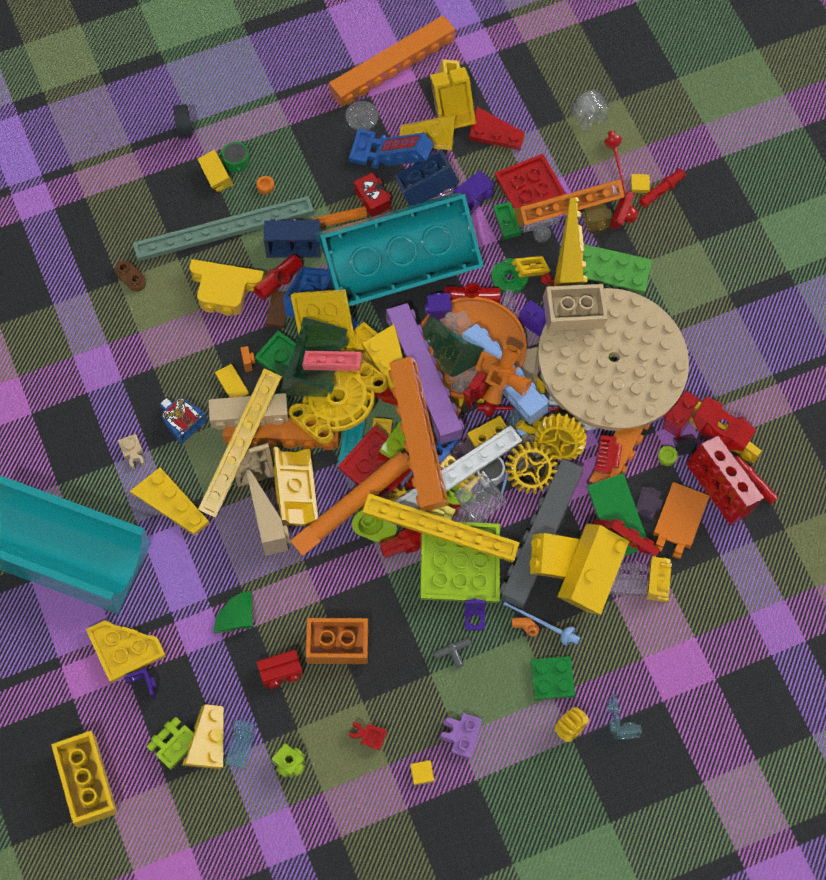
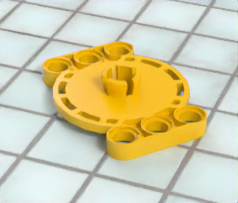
(354, 396)

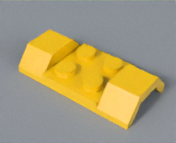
(295, 487)

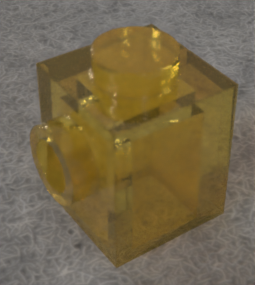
(597, 217)

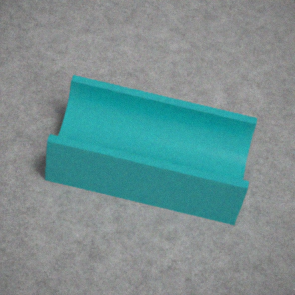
(401, 248)
(68, 546)

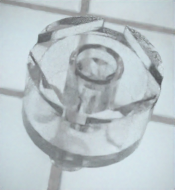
(590, 109)

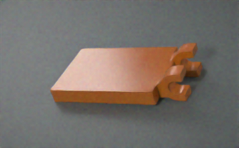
(680, 518)

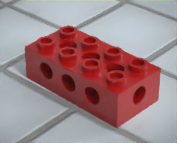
(724, 480)

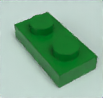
(506, 220)

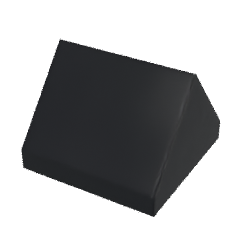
(685, 444)

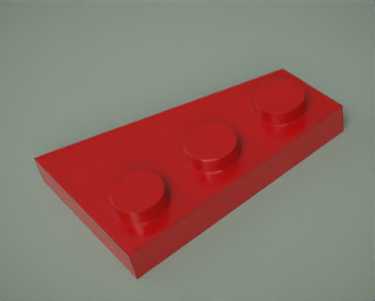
(495, 131)
(641, 544)

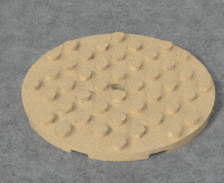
(621, 393)

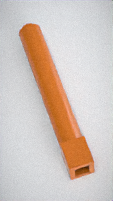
(350, 503)

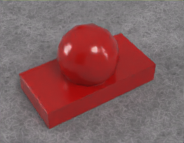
(624, 211)

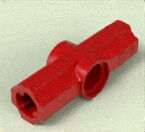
(271, 282)
(473, 290)
(406, 541)

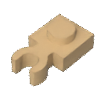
(131, 448)

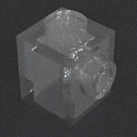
(461, 382)

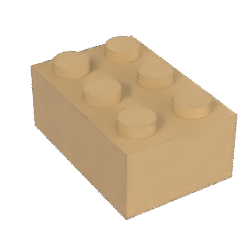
(575, 307)

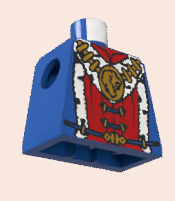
(182, 418)

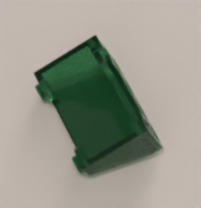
(312, 337)

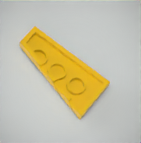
(166, 497)

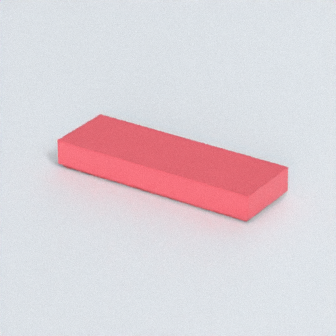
(332, 361)

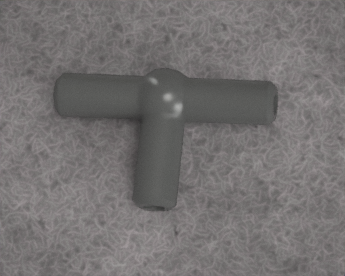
(452, 648)

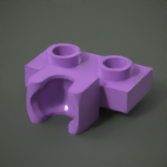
(462, 734)

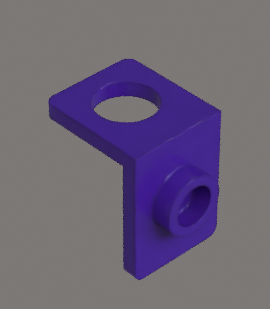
(475, 607)
(141, 675)

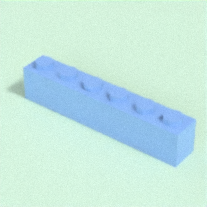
(530, 406)

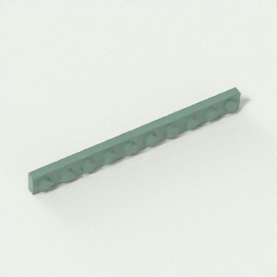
(221, 228)

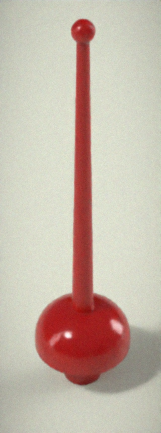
(613, 142)
(490, 408)

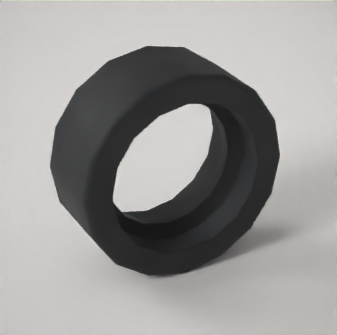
(182, 121)

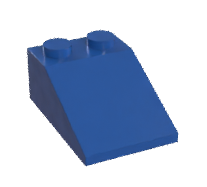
(306, 281)

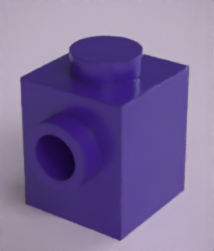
(438, 305)

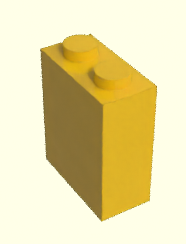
(552, 555)

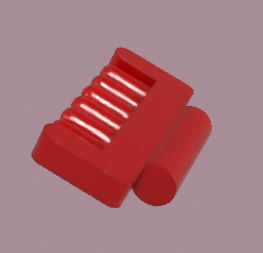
(612, 455)

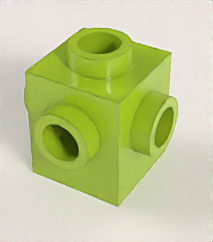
(286, 755)

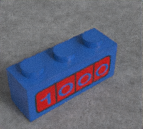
(405, 149)

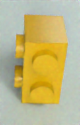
(486, 431)

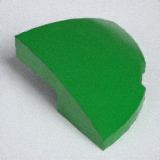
(235, 614)

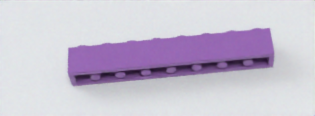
(440, 409)

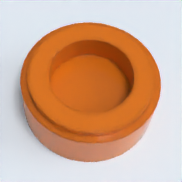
(265, 185)

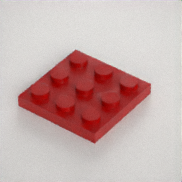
(529, 182)
(367, 459)

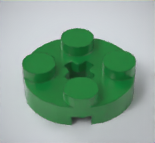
(500, 281)

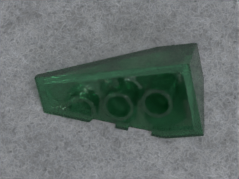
(450, 347)

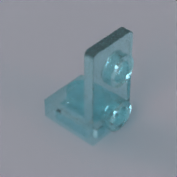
(628, 730)
(240, 744)

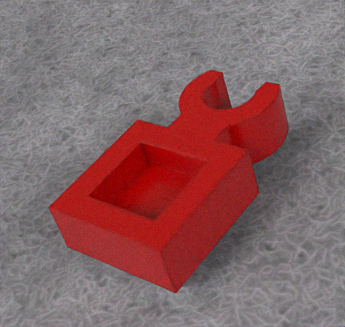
(371, 736)

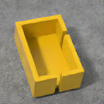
(453, 96)

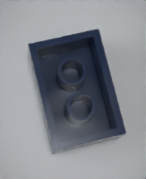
(426, 178)
(292, 237)

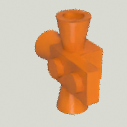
(502, 374)

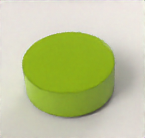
(667, 455)

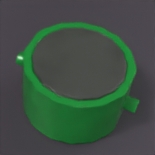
(235, 157)

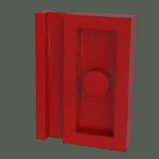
(476, 390)

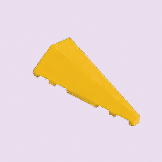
(570, 260)

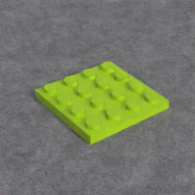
(458, 572)

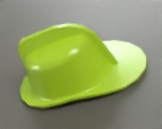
(372, 527)

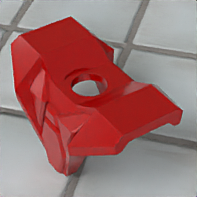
(706, 421)

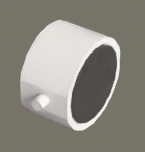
(495, 471)

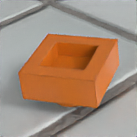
(248, 359)

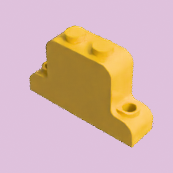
(223, 286)

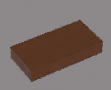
(276, 313)

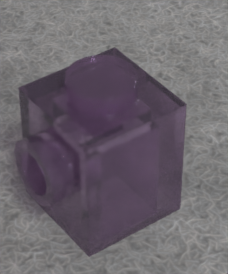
(649, 502)

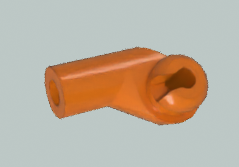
(527, 624)

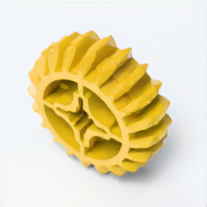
(565, 432)
(523, 470)

